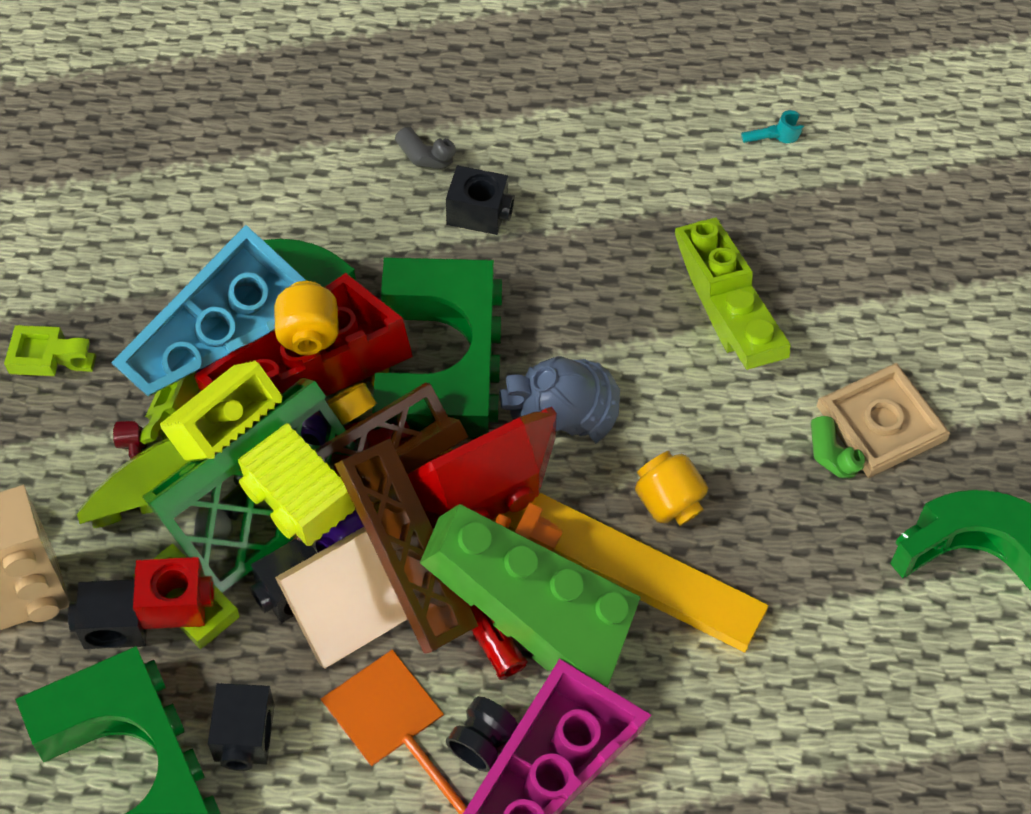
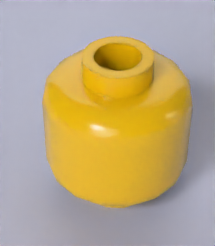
(305, 316)
(671, 488)

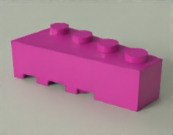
(559, 746)

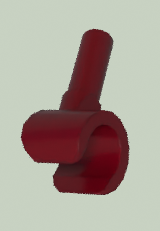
(127, 436)

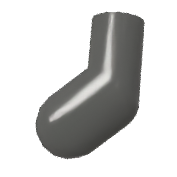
(436, 156)

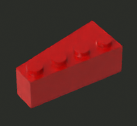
(367, 342)

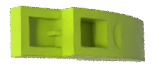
(728, 296)
(129, 483)

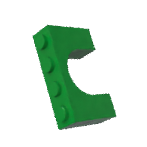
(462, 297)
(119, 700)

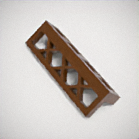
(414, 450)
(400, 536)

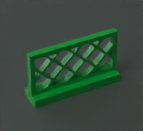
(201, 476)

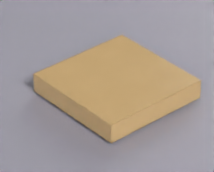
(884, 419)
(342, 598)

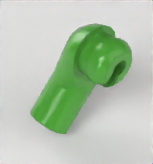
(833, 457)

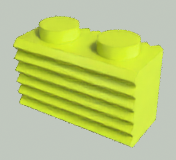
(221, 412)
(296, 485)

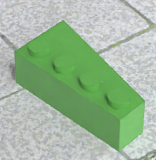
(532, 593)

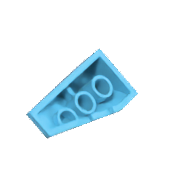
(211, 316)

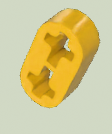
(351, 403)

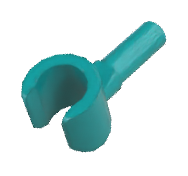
(784, 131)

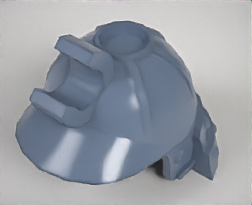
(577, 390)

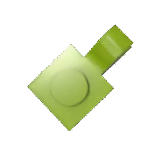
(41, 350)
(165, 404)

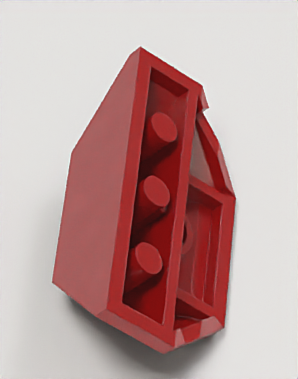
(491, 472)

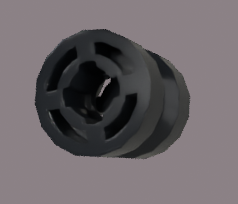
(482, 733)

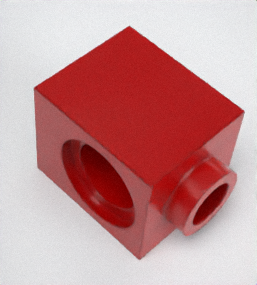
(157, 578)

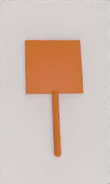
(385, 710)

